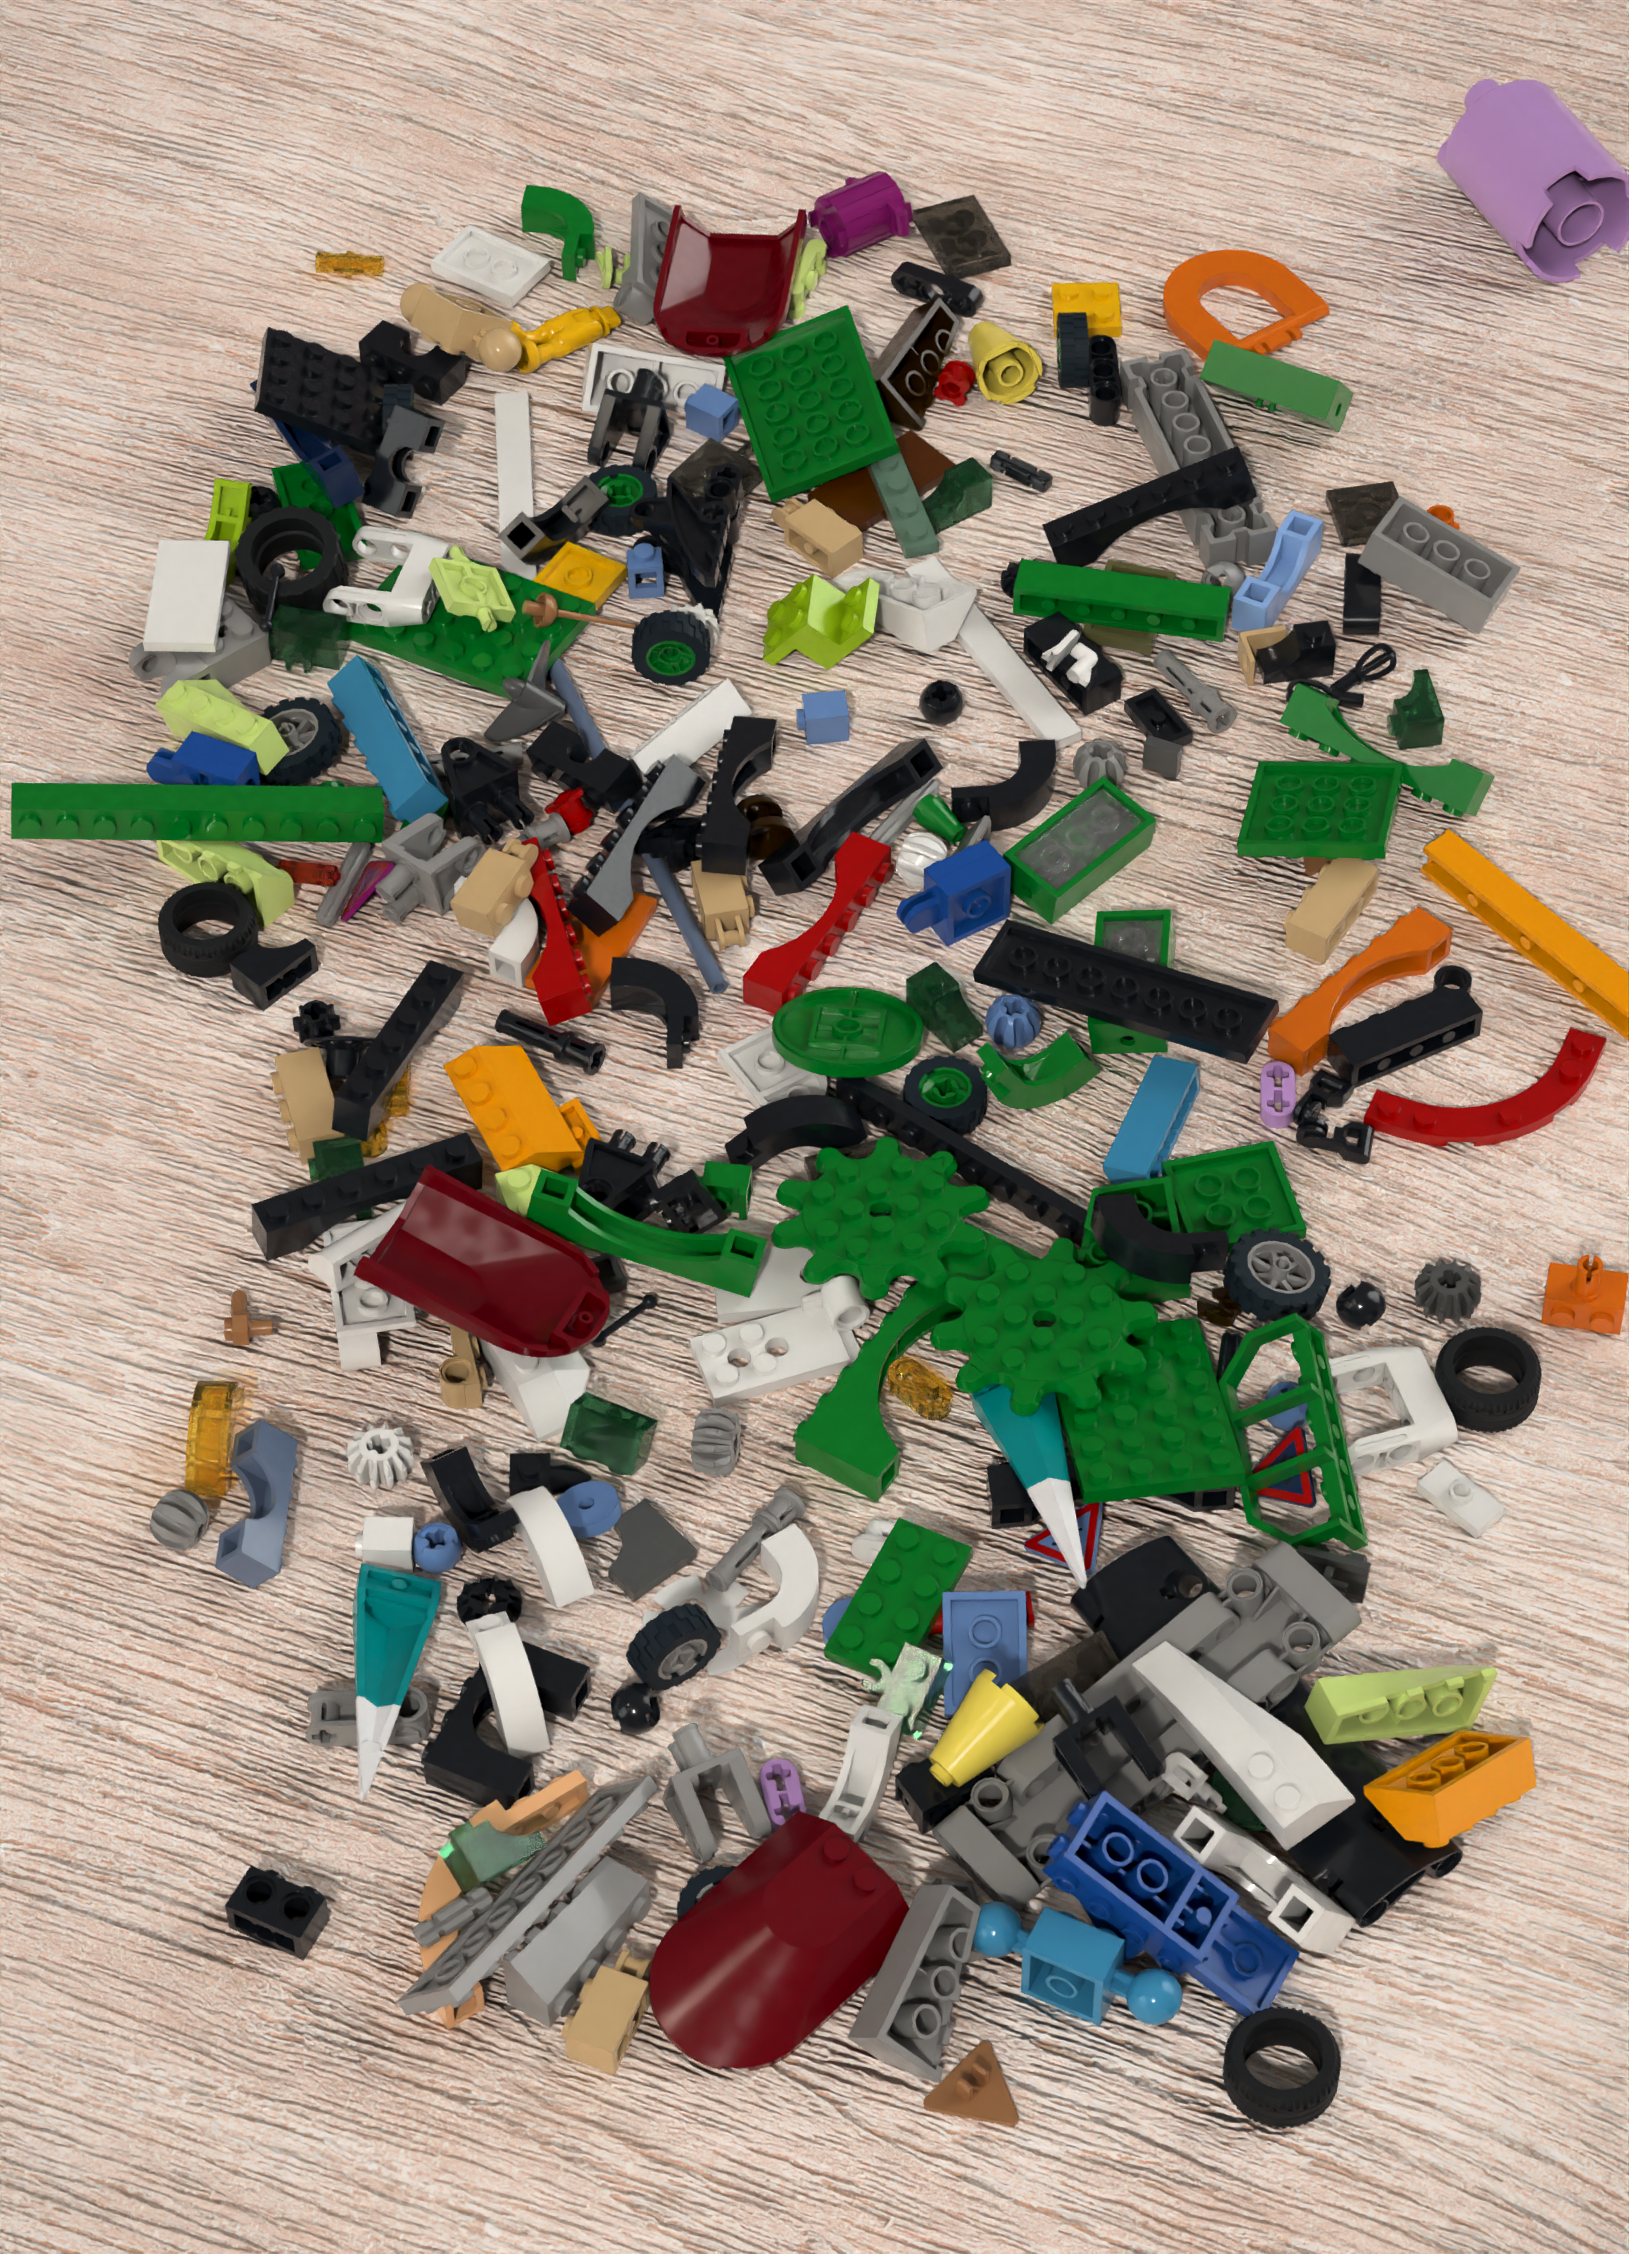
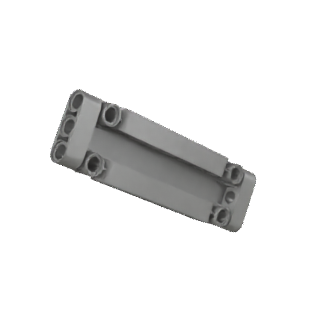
(1232, 1636)

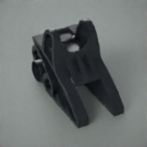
(696, 534)

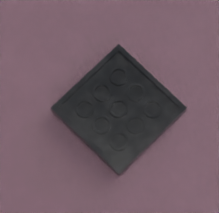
(321, 391)

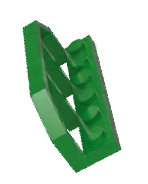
(1324, 1421)

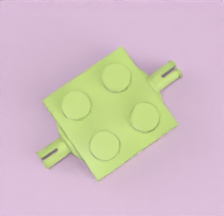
(471, 589)

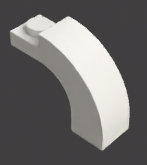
(517, 945)
(551, 1546)
(795, 1570)
(510, 1684)
(864, 1771)

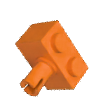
(1585, 1296)

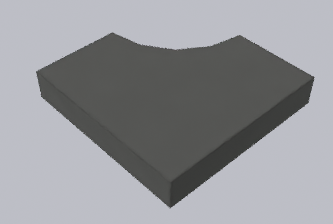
(649, 1551)

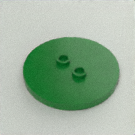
(847, 1032)

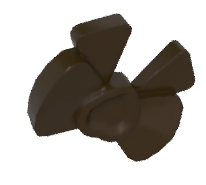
(1224, 1313)

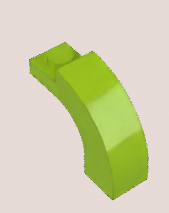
(229, 516)

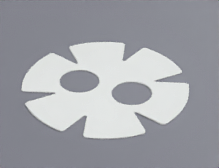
(719, 1609)

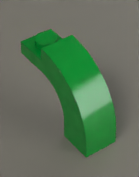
(562, 216)
(1040, 1078)

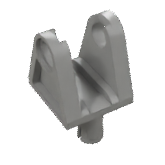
(416, 876)
(704, 1770)

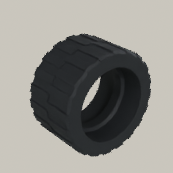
(283, 532)

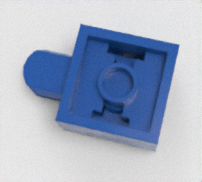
(204, 762)
(960, 895)

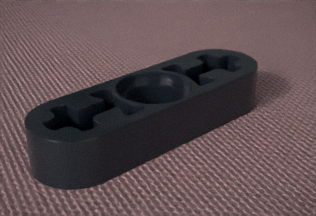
(916, 283)

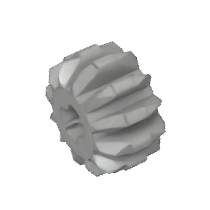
(716, 1442)

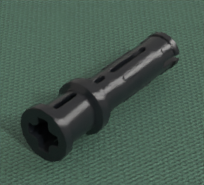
(565, 1046)

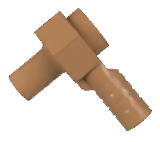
(239, 1326)

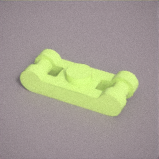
(810, 267)

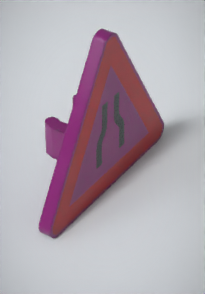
(373, 873)

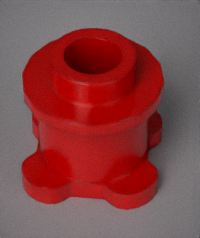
(955, 382)
(572, 810)

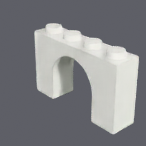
(1296, 1903)

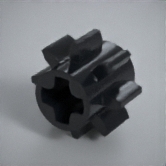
(316, 1020)

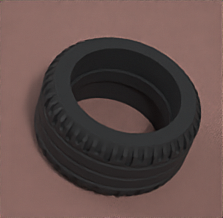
(203, 903)
(1496, 1349)
(1288, 2029)

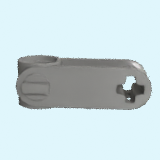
(340, 1719)

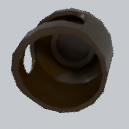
(767, 825)

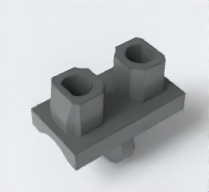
(1346, 1573)

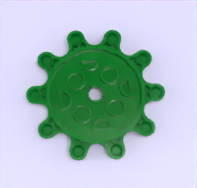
(909, 1242)
(1034, 1360)

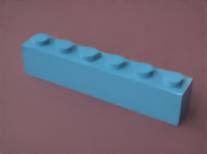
(386, 741)

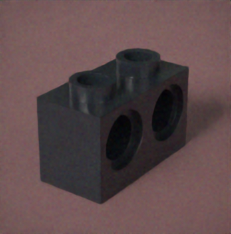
(272, 1920)

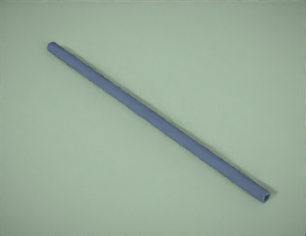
(656, 866)

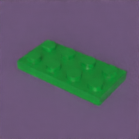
(298, 489)
(898, 1598)

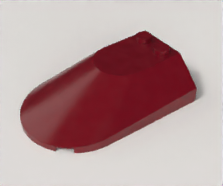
(725, 288)
(488, 1271)
(775, 1947)

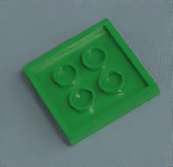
(1234, 1192)

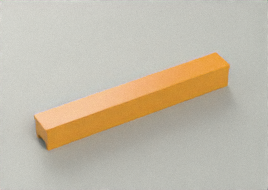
(1530, 928)

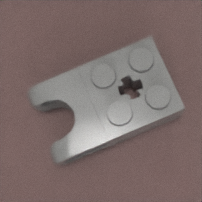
(239, 654)

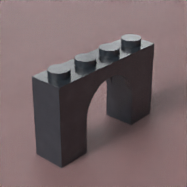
(474, 1770)

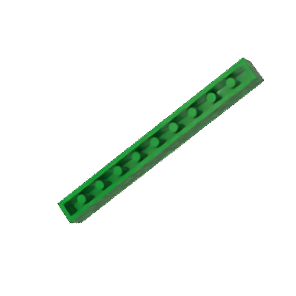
(196, 812)

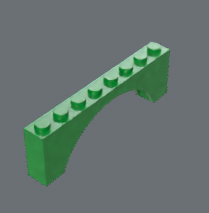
(846, 1430)

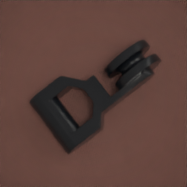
(1318, 1099)
(1313, 1134)

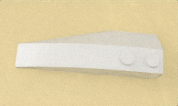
(1250, 1747)

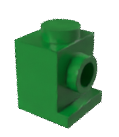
(730, 1185)

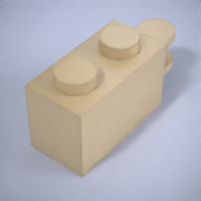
(819, 535)
(495, 888)
(722, 905)
(609, 2014)

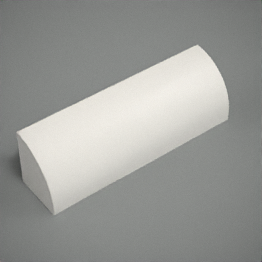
(692, 729)
(339, 1260)

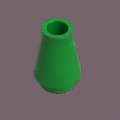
(937, 818)

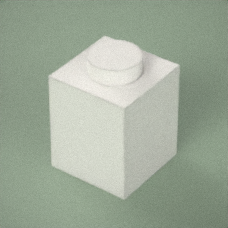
(387, 1543)

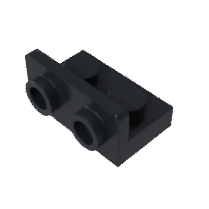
(672, 840)
(685, 1203)

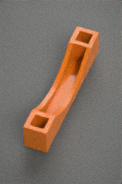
(1407, 949)

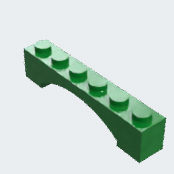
(1317, 716)
(718, 1260)

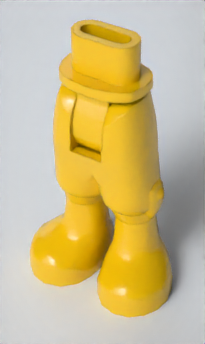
(563, 335)

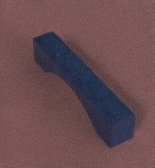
(322, 460)

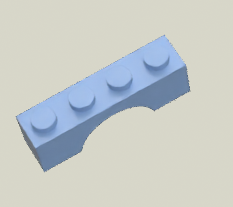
(1293, 552)

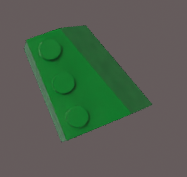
(1158, 1207)

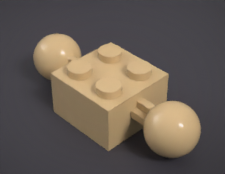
(461, 326)

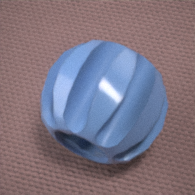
(1013, 1021)

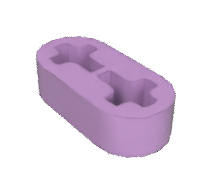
(1271, 1094)
(773, 1798)

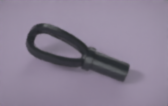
(1357, 674)
(1346, 698)

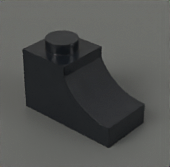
(1302, 654)
(270, 973)

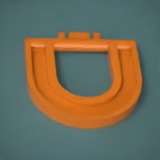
(1244, 269)

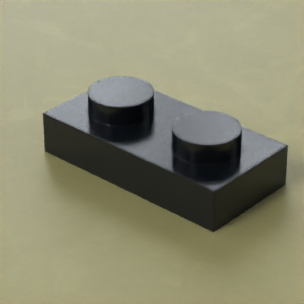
(1157, 718)

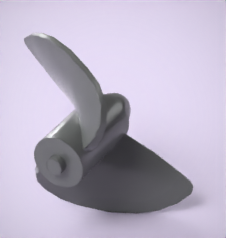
(530, 703)

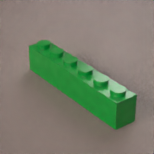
(1122, 600)

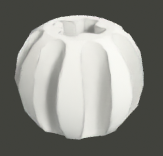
(918, 852)

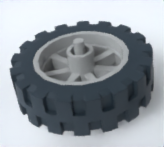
(322, 744)
(1270, 1292)

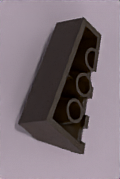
(913, 363)

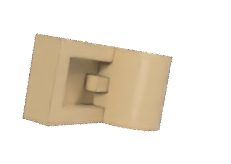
(459, 1376)

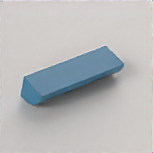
(1153, 1121)

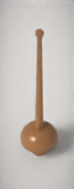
(546, 610)

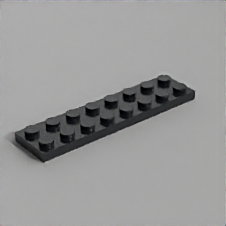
(1126, 991)

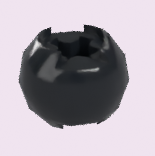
(262, 501)
(941, 702)
(1360, 1305)
(635, 1708)

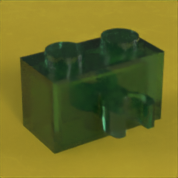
(309, 638)
(608, 1434)
(911, 1687)

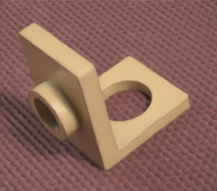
(1256, 639)

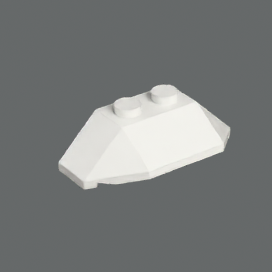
(538, 1386)

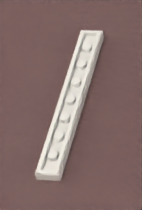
(513, 471)
(1007, 669)

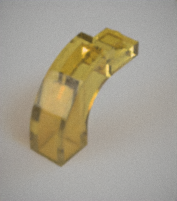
(211, 1437)

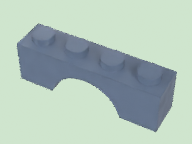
(265, 1464)

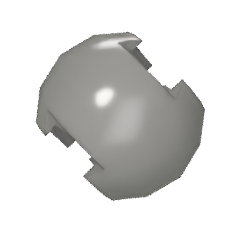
(1233, 574)

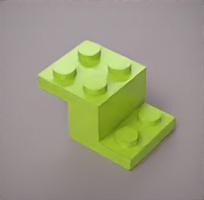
(820, 621)

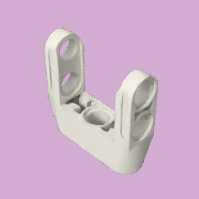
(414, 591)
(1416, 1399)

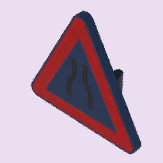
(1295, 1490)

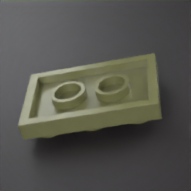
(1120, 638)

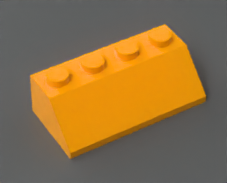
(512, 1108)
(1453, 1785)

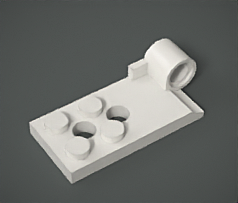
(362, 1312)
(814, 1335)

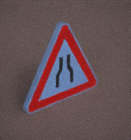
(1088, 1525)

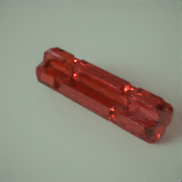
(311, 872)

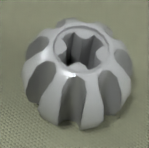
(1098, 760)
(179, 1519)

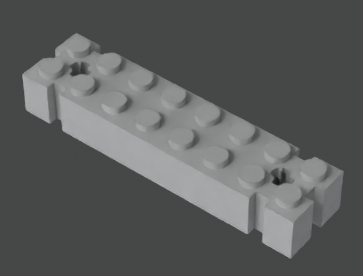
(1182, 429)

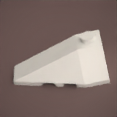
(618, 367)
(915, 610)

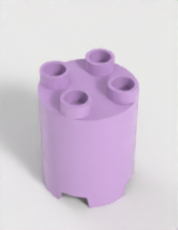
(1537, 176)

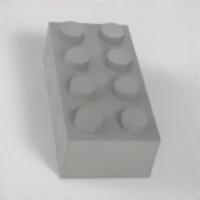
(1439, 565)

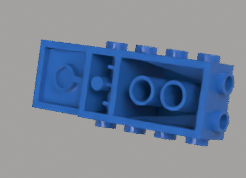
(1166, 1904)

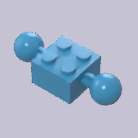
(1075, 1965)

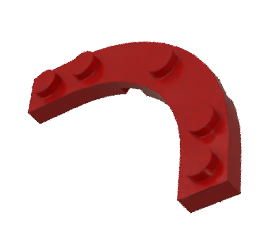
(1500, 1120)

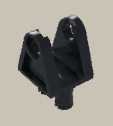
(632, 412)
(482, 791)
(618, 1176)
(1086, 1722)

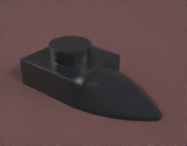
(537, 1470)

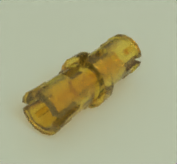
(349, 264)

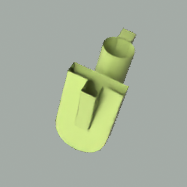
(604, 262)

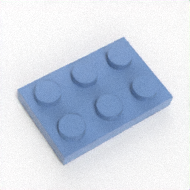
(981, 1634)

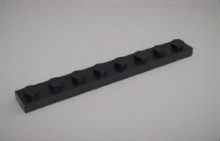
(972, 1161)

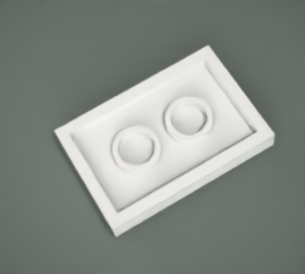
(490, 265)

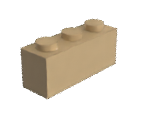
(1330, 907)
(306, 1100)

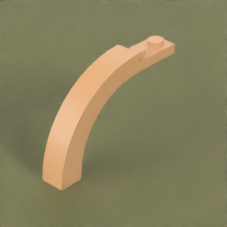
(526, 1816)

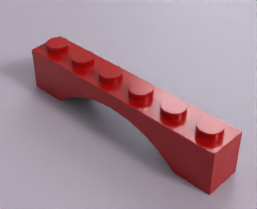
(787, 969)
(558, 977)

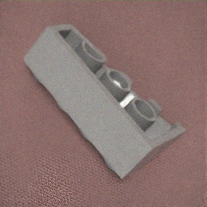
(575, 1941)
(918, 1983)

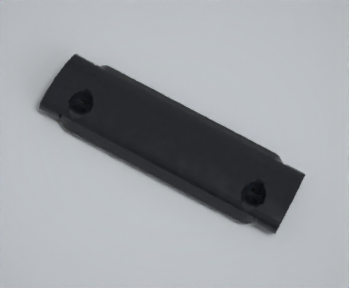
(1347, 1854)

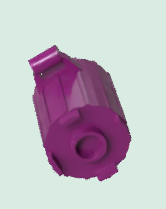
(861, 214)

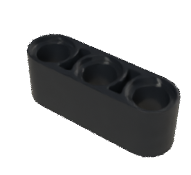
(1103, 381)
(1360, 598)

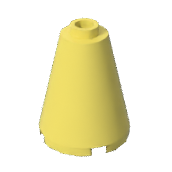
(1003, 363)
(983, 1731)

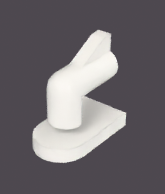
(1086, 658)
(867, 1545)
(1190, 1781)

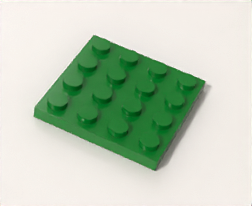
(1320, 810)

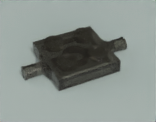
(698, 467)

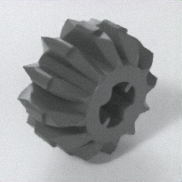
(1447, 1291)

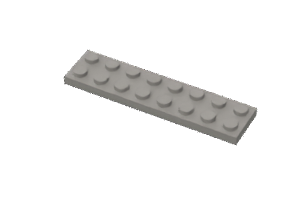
(528, 1897)

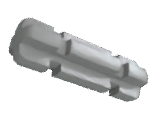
(453, 1916)

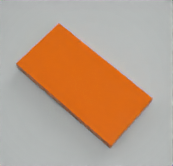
(613, 943)

